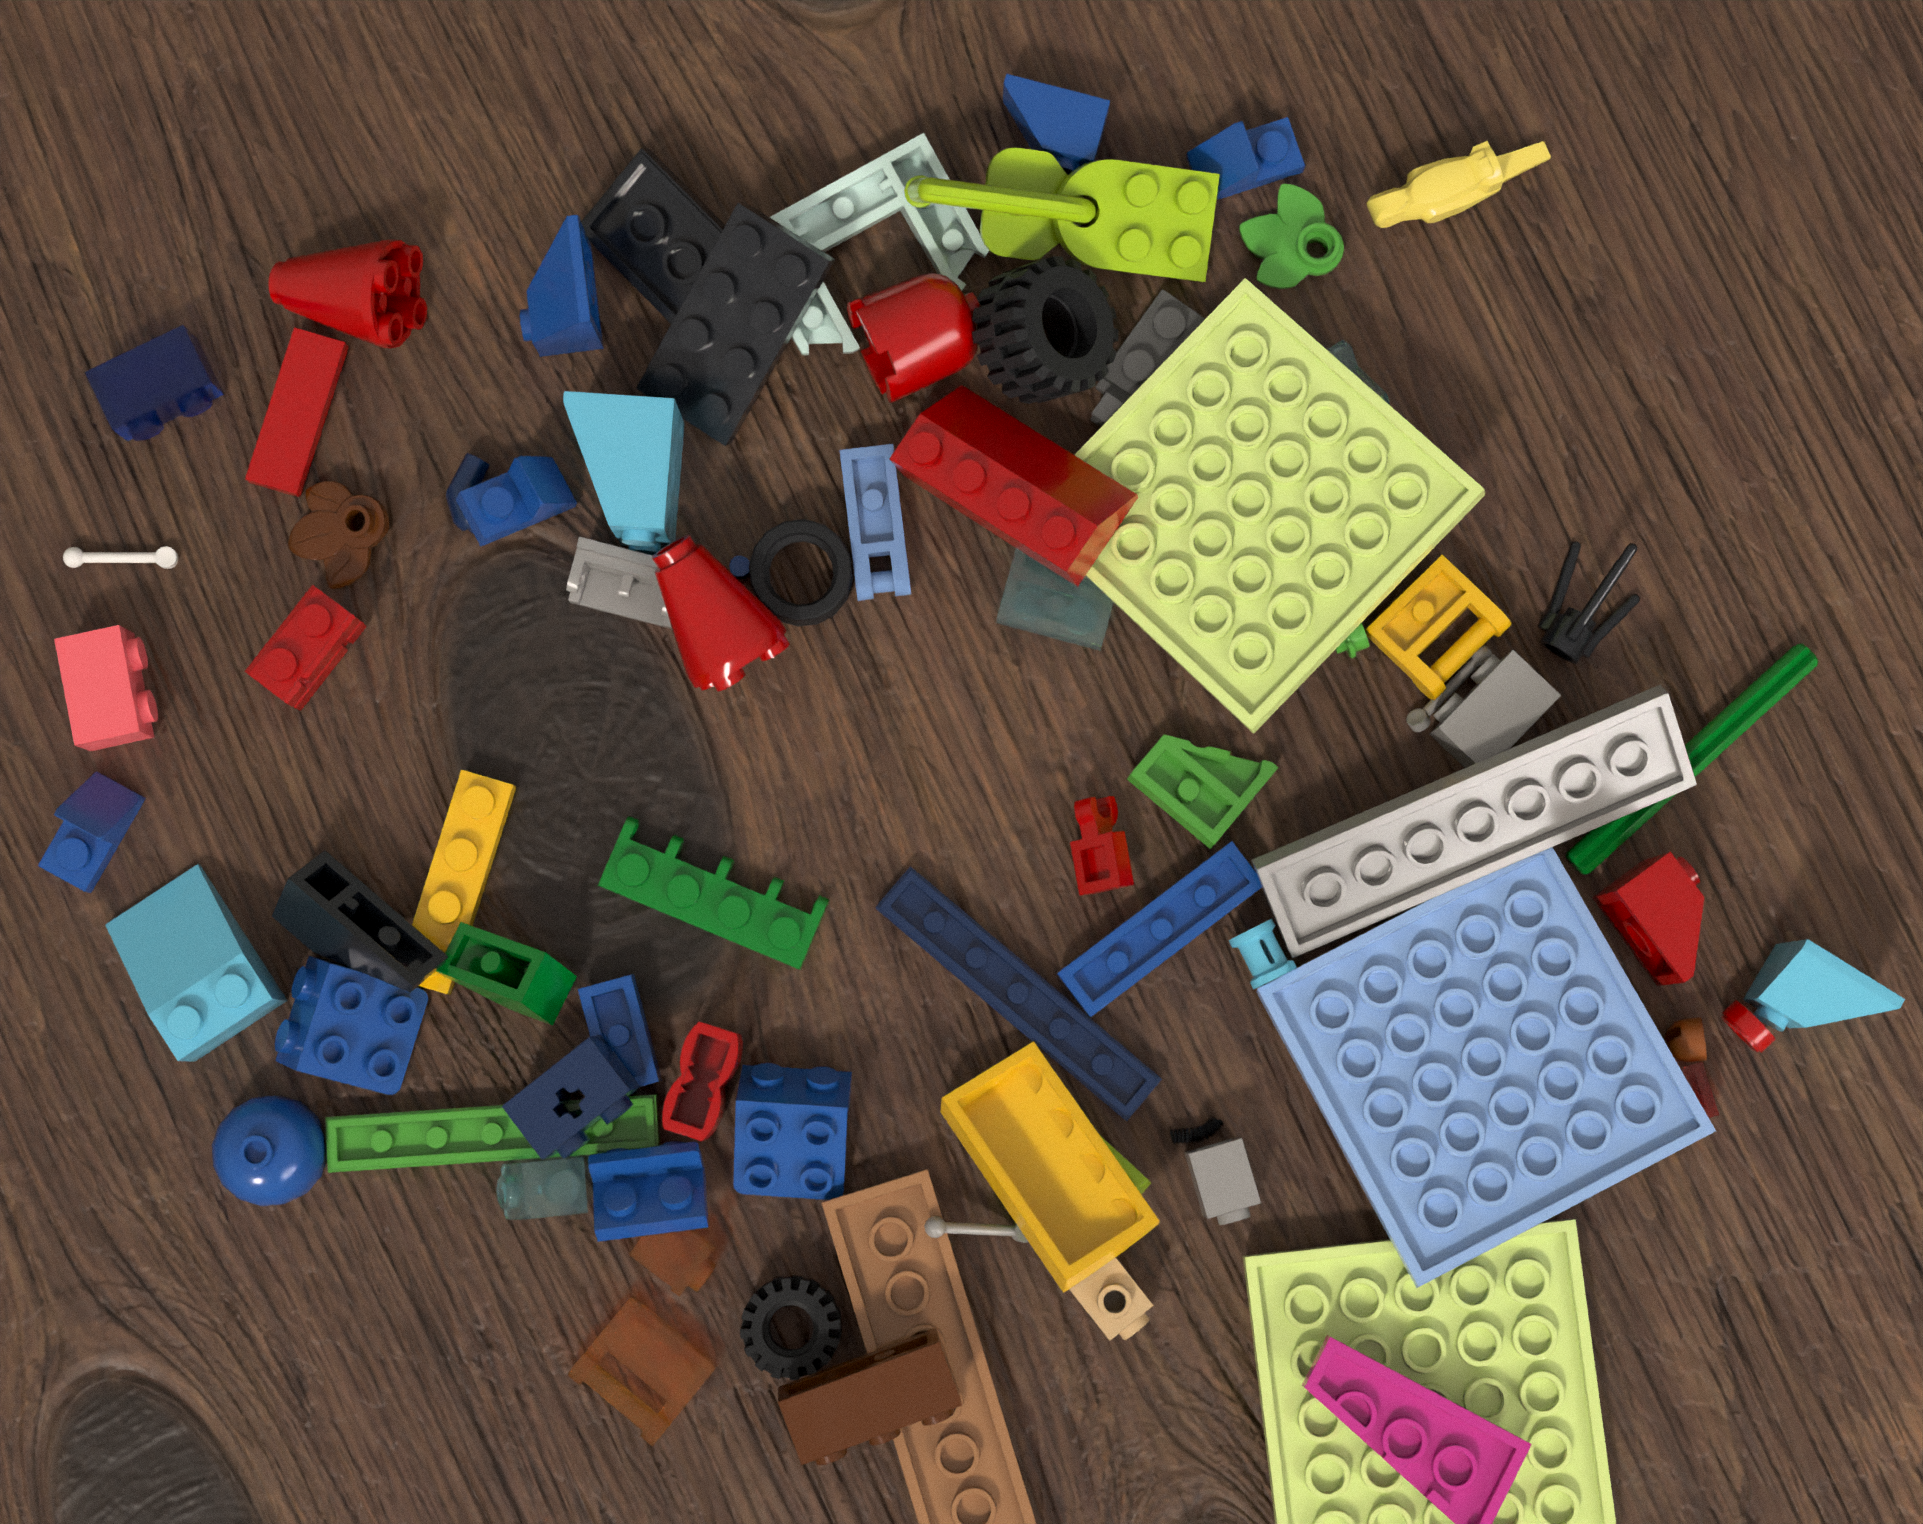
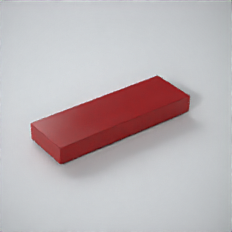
(297, 412)

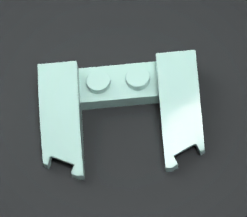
(864, 200)

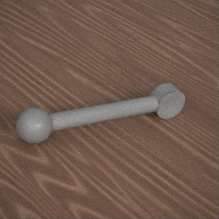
(1420, 718)
(936, 1227)

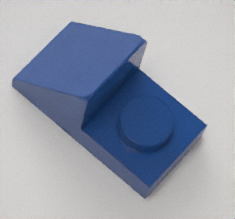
(1248, 156)
(516, 499)
(91, 830)

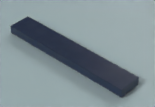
(1018, 993)

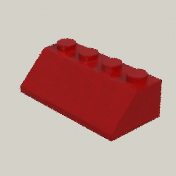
(1014, 482)

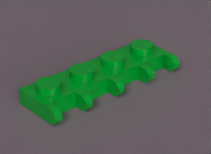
(711, 899)

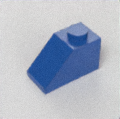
(1057, 120)

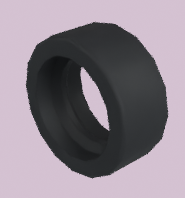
(794, 532)

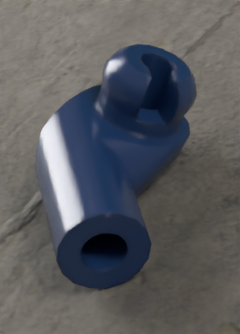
(469, 473)

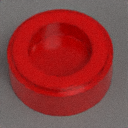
(1747, 1027)

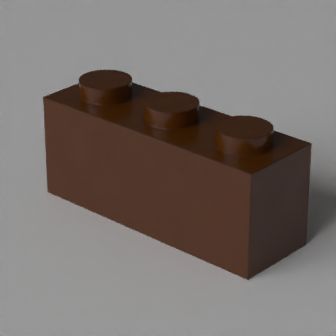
(869, 1398)

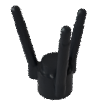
(1570, 633)

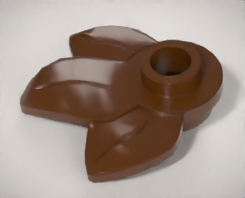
(332, 535)

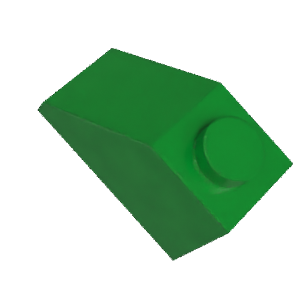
(508, 973)

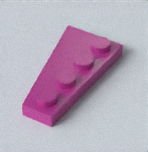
(1432, 1442)

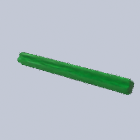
(1702, 750)

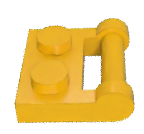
(1425, 614)

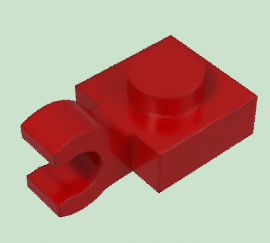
(1101, 855)

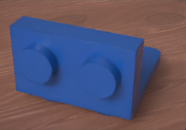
(350, 1027)
(791, 1131)

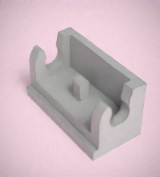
(616, 582)

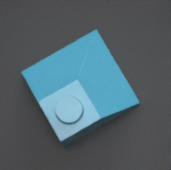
(1812, 987)

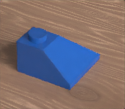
(563, 296)

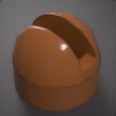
(1687, 1040)

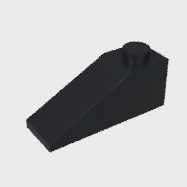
(354, 926)

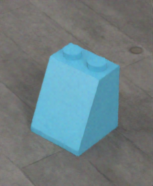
(633, 461)

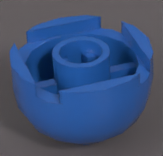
(269, 1150)

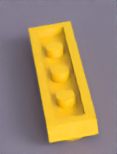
(462, 862)

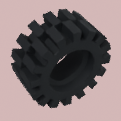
(758, 1338)

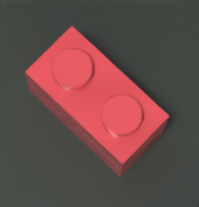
(106, 687)

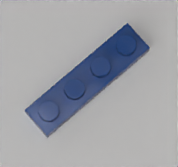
(1160, 929)

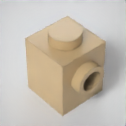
(1113, 1300)

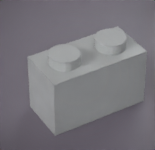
(1495, 712)

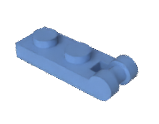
(874, 519)

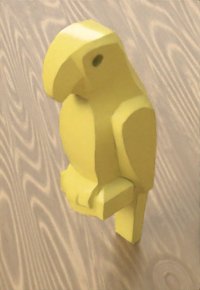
(1452, 184)

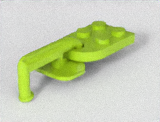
(1139, 213)

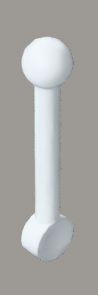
(164, 557)

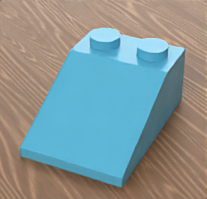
(193, 966)

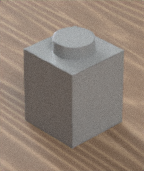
(1223, 1180)

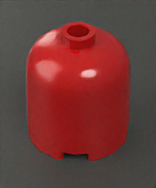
(915, 333)

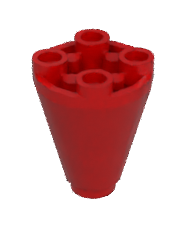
(356, 290)
(713, 616)

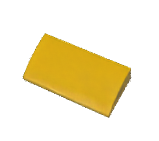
(1048, 1166)

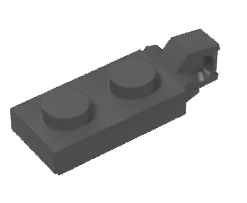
(1149, 344)

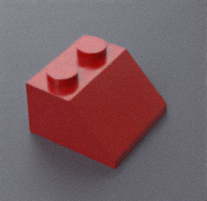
(1658, 915)

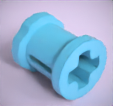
(1262, 954)

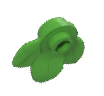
(1284, 239)

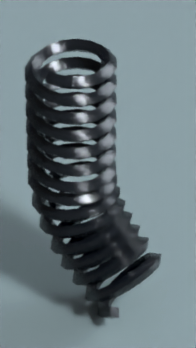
(1206, 1130)

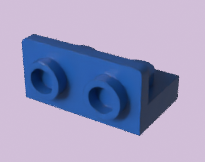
(648, 1190)

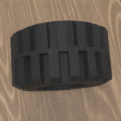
(1014, 336)

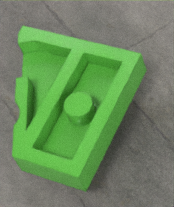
(1199, 785)

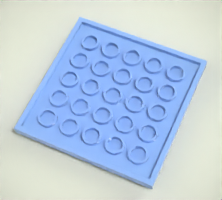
(1483, 1063)

